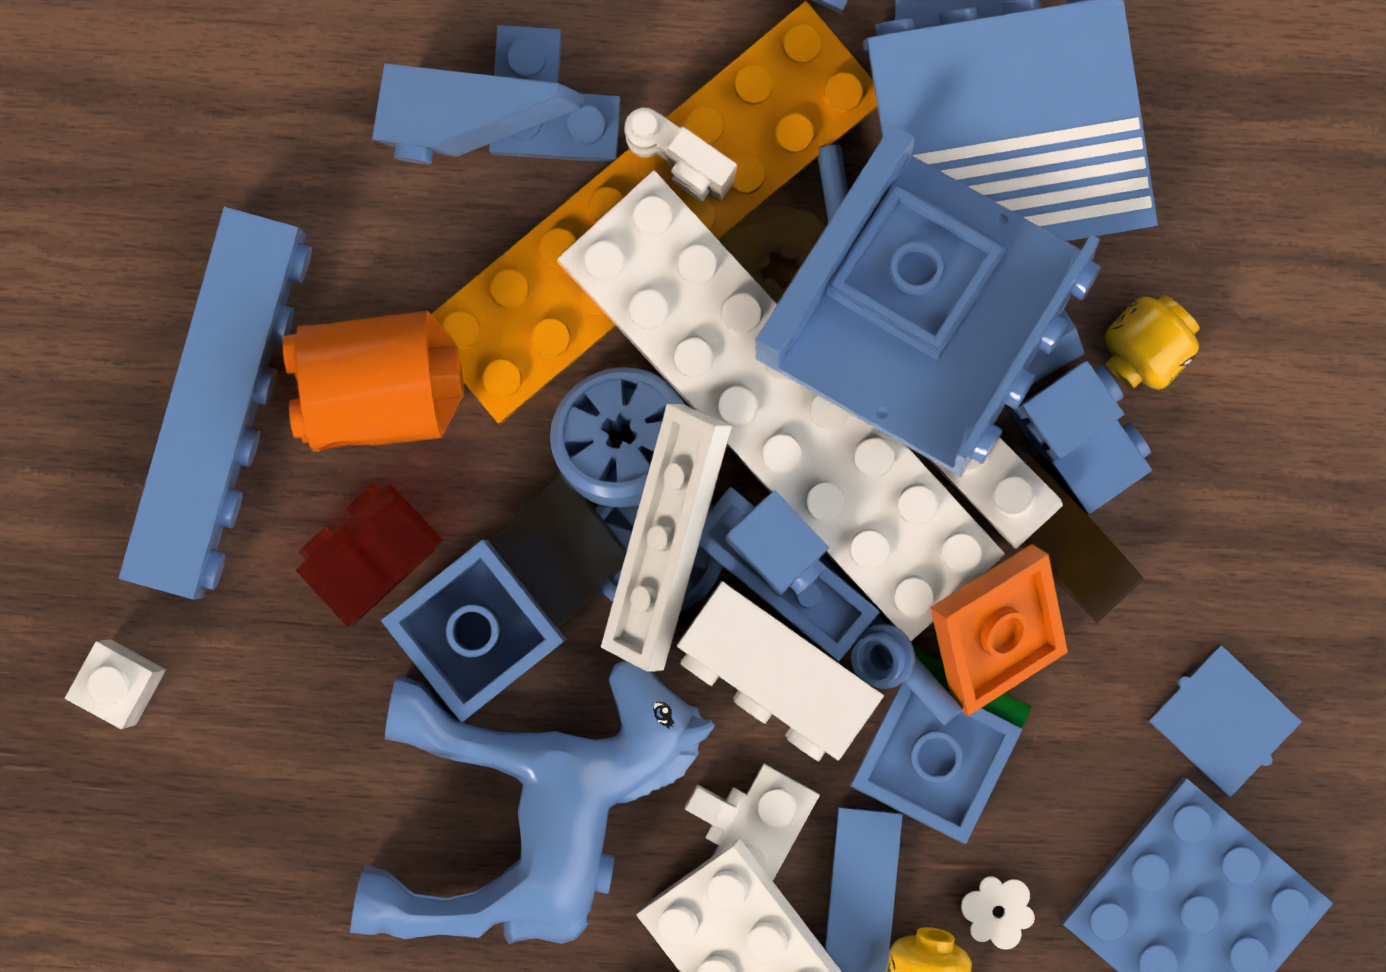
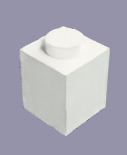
(115, 683)

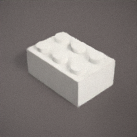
(777, 673)

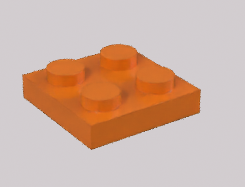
(999, 629)

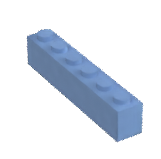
(214, 405)

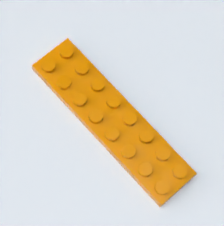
(764, 112)

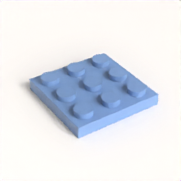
(1195, 896)

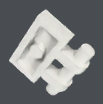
(694, 163)

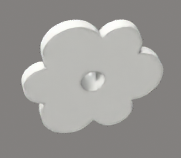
(1002, 929)

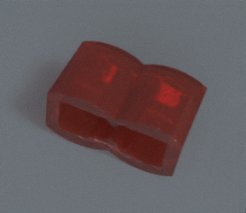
(368, 553)

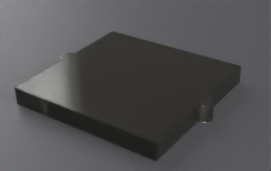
(560, 550)

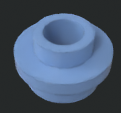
(868, 663)

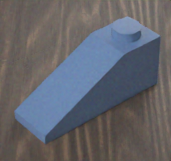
(459, 111)

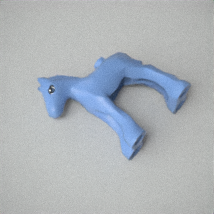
(560, 810)

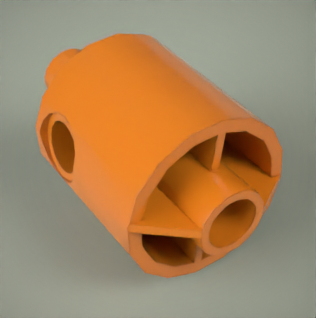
(373, 380)

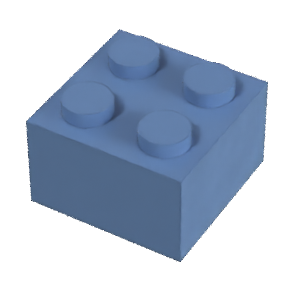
(473, 630)

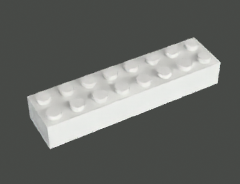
(854, 486)

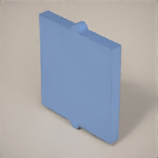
(1224, 720)

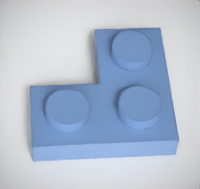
(578, 135)

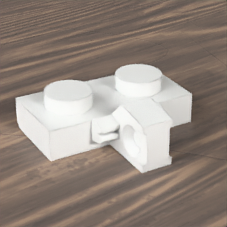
(763, 818)

